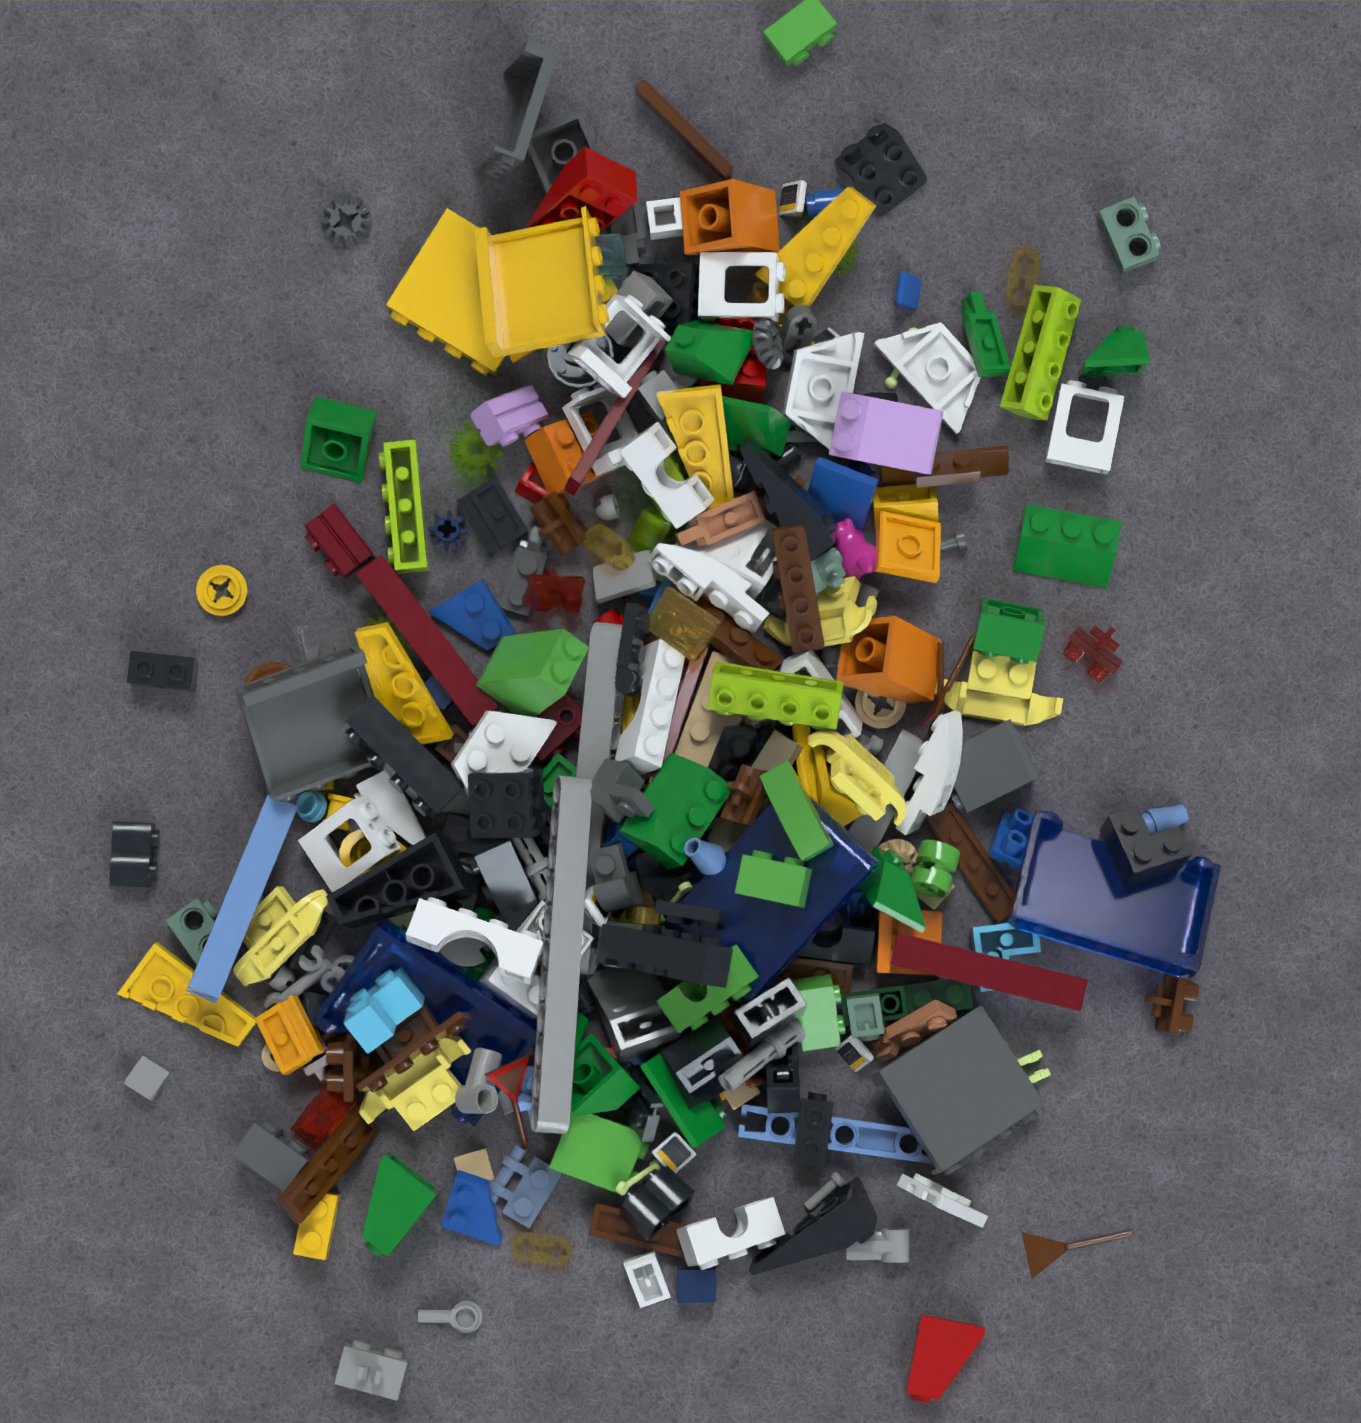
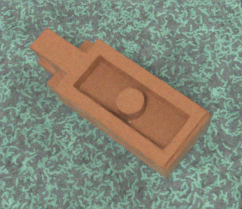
(723, 521)
(912, 1028)

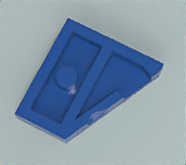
(476, 615)
(472, 1209)

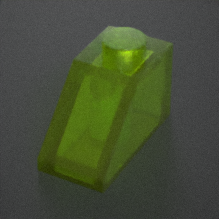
(650, 530)

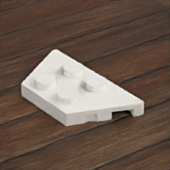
(935, 368)
(816, 383)
(501, 744)
(942, 1198)

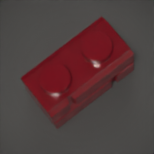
(338, 541)

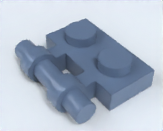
(531, 1191)

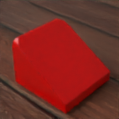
(531, 486)

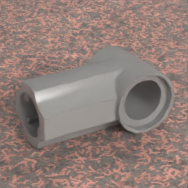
(479, 1092)
(884, 1245)

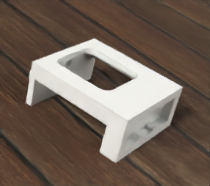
(712, 286)
(601, 366)
(1079, 452)
(609, 457)
(326, 855)

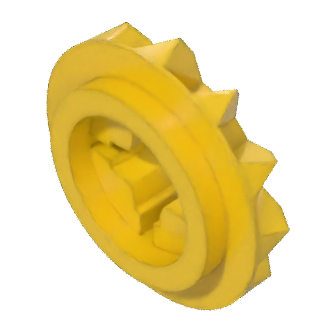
(207, 594)

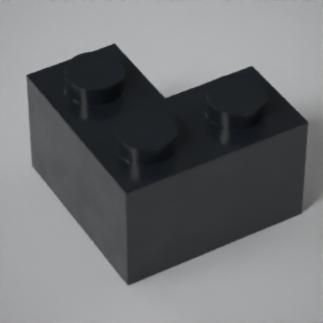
(1138, 853)

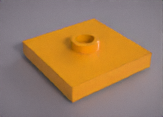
(908, 547)

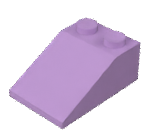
(886, 432)

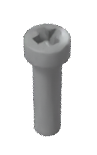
(825, 1191)

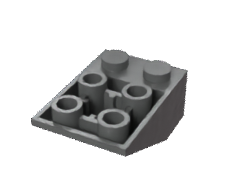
(631, 1011)

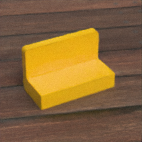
(907, 501)

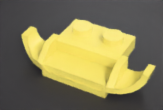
(838, 615)
(1001, 692)
(860, 775)
(277, 932)
(422, 1089)

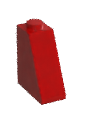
(939, 1354)

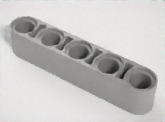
(901, 764)

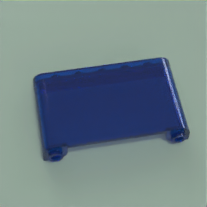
(1078, 898)
(771, 931)
(446, 989)

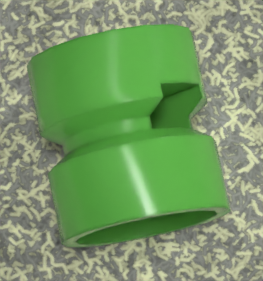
(935, 864)

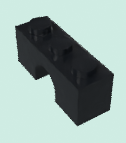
(848, 943)

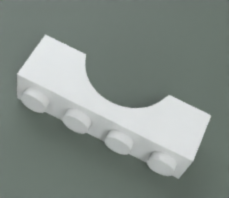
(647, 735)
(436, 925)

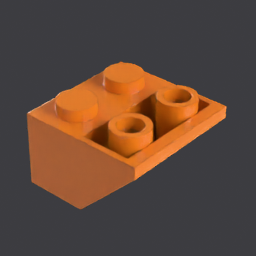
(558, 452)

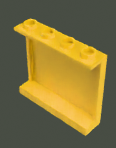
(541, 285)
(444, 294)

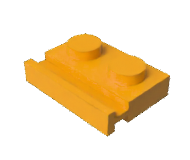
(289, 1035)

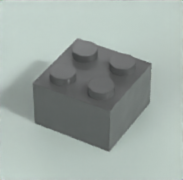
(556, 145)
(272, 1154)

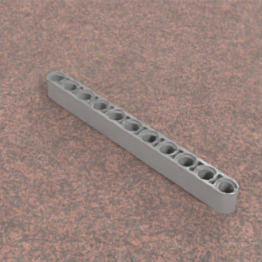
(599, 740)
(561, 955)

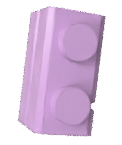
(509, 416)

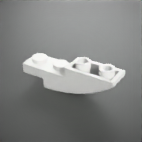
(701, 574)
(939, 768)

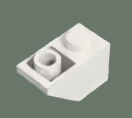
(664, 218)

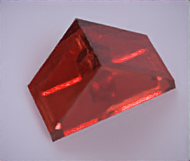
(321, 1116)

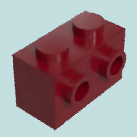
(568, 719)

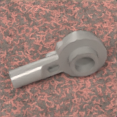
(465, 1316)

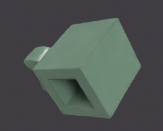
(828, 569)

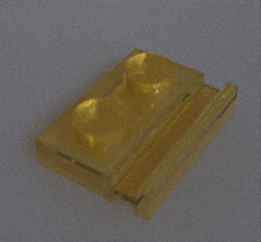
(682, 624)

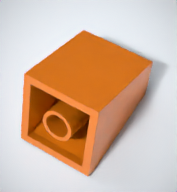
(729, 218)
(891, 661)

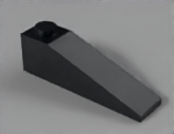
(789, 499)
(839, 1224)

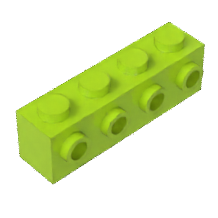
(1040, 352)
(406, 507)
(775, 696)

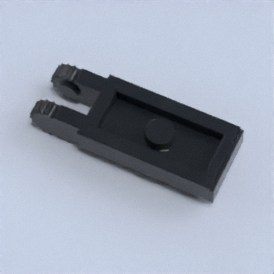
(631, 649)

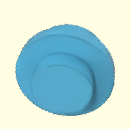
(311, 806)

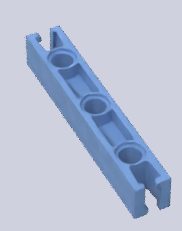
(241, 899)
(867, 1138)

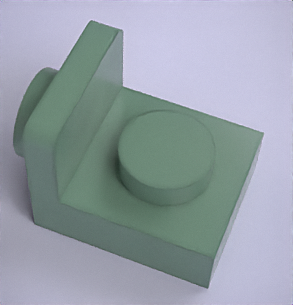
(866, 1016)

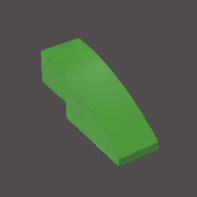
(796, 811)

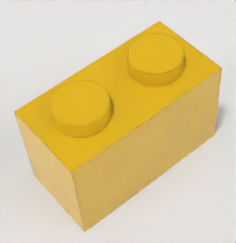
(317, 1229)

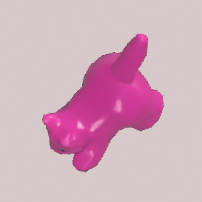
(857, 554)

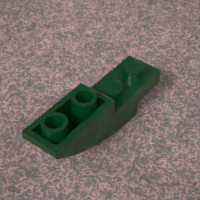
(905, 999)

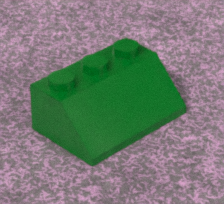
(1066, 546)
(684, 805)
(695, 1123)

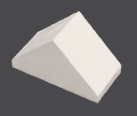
(646, 1278)

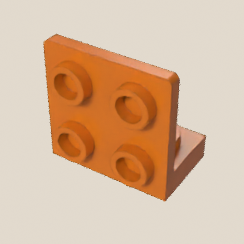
(887, 933)

